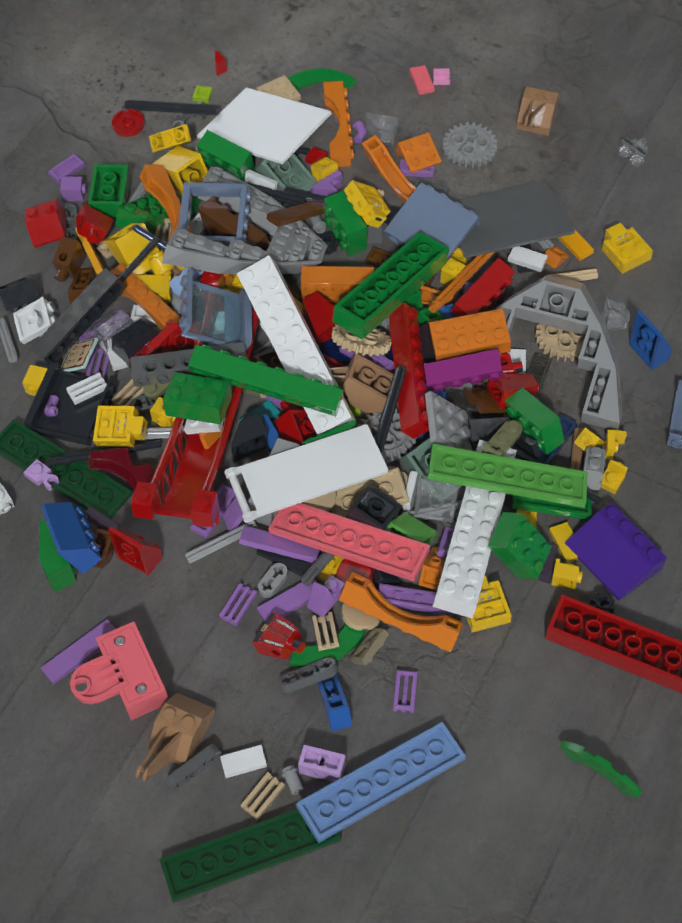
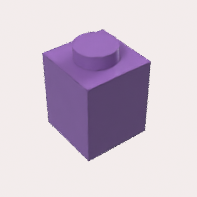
(73, 189)

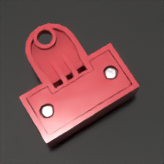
(121, 670)

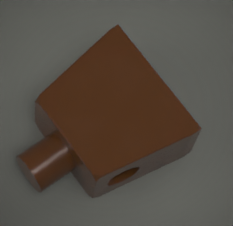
(68, 258)

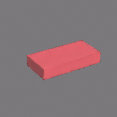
(421, 80)

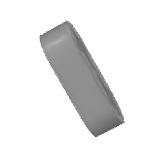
(276, 583)

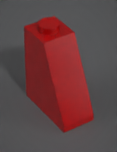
(319, 317)
(510, 384)

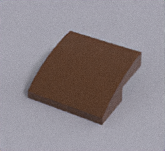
(482, 400)

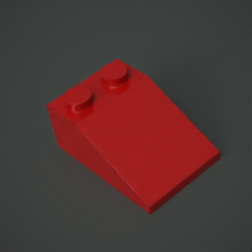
(135, 550)

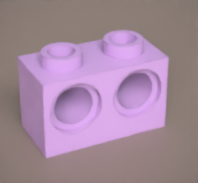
(321, 763)

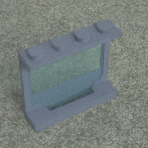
(214, 313)

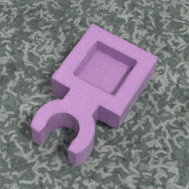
(39, 474)

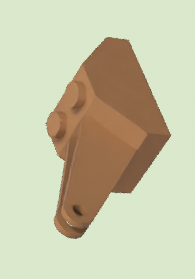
(537, 110)
(364, 384)
(175, 734)

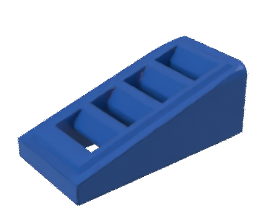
(272, 433)

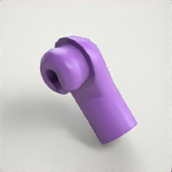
(361, 129)
(51, 409)

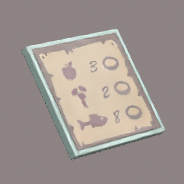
(79, 355)

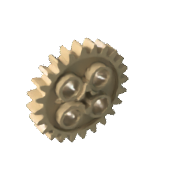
(374, 343)
(555, 343)

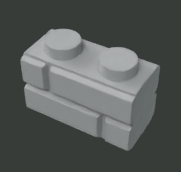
(594, 465)

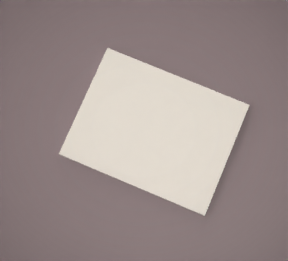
(267, 124)

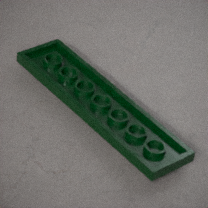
(76, 481)
(240, 855)

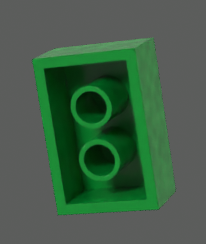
(224, 154)
(109, 188)
(345, 224)
(197, 398)
(536, 420)
(519, 546)

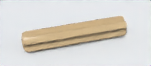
(580, 275)

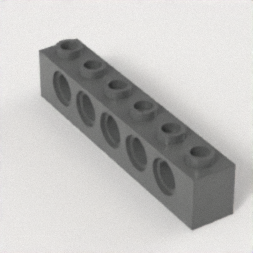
(156, 367)

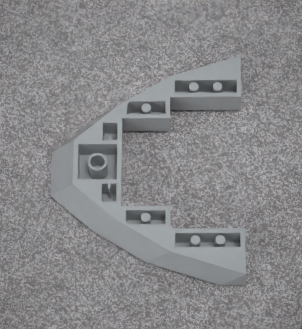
(290, 248)
(571, 308)

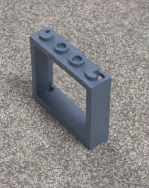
(217, 190)

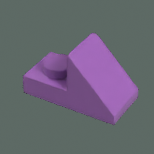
(328, 185)
(325, 596)

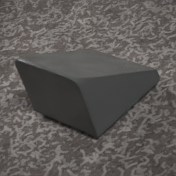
(374, 235)

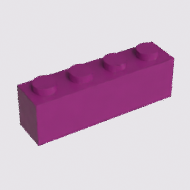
(464, 370)

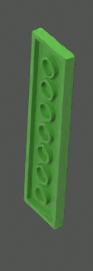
(508, 475)

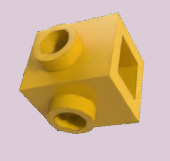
(158, 414)

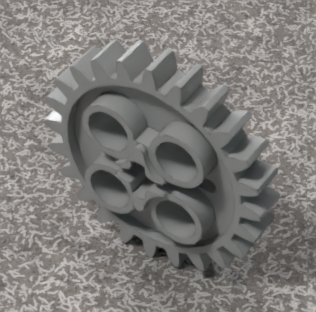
(469, 144)
(396, 440)

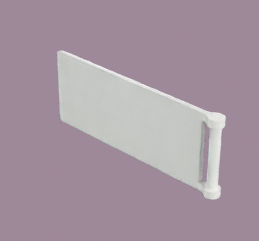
(308, 471)

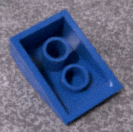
(649, 342)

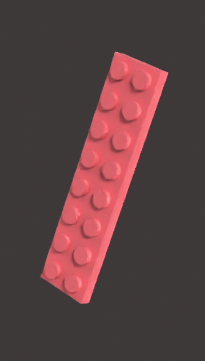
(351, 540)

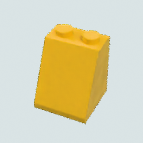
(183, 167)
(126, 246)

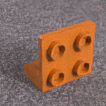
(418, 152)
(432, 570)

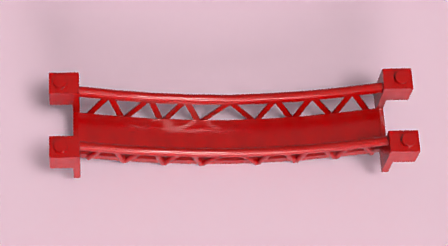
(193, 485)

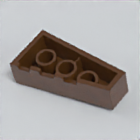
(221, 222)

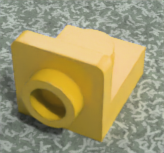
(588, 439)
(612, 441)
(613, 476)

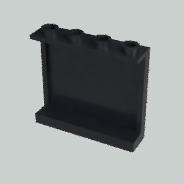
(73, 421)

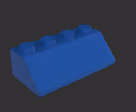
(72, 534)

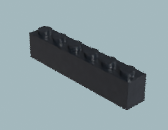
(78, 316)

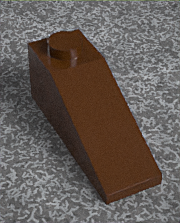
(80, 282)

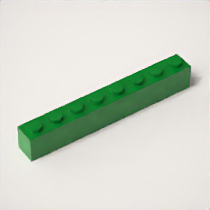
(266, 380)

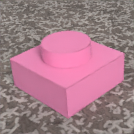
(441, 76)

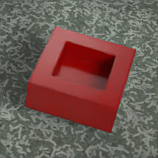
(315, 155)

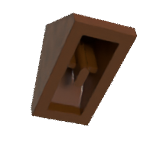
(104, 542)

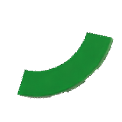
(314, 76)
(347, 640)
(602, 766)

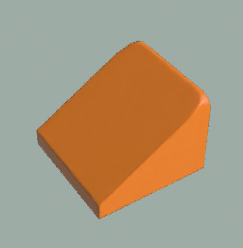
(555, 257)

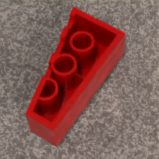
(485, 290)

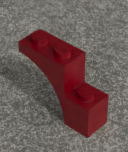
(119, 462)

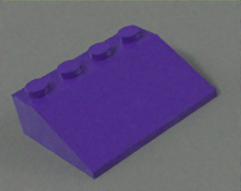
(616, 551)

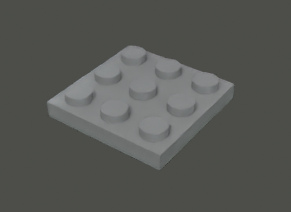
(447, 423)

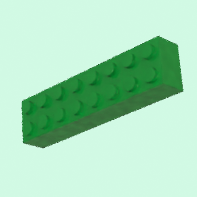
(390, 285)

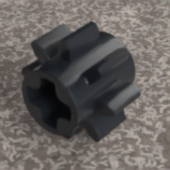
(332, 243)
(605, 600)

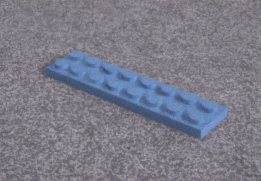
(380, 782)

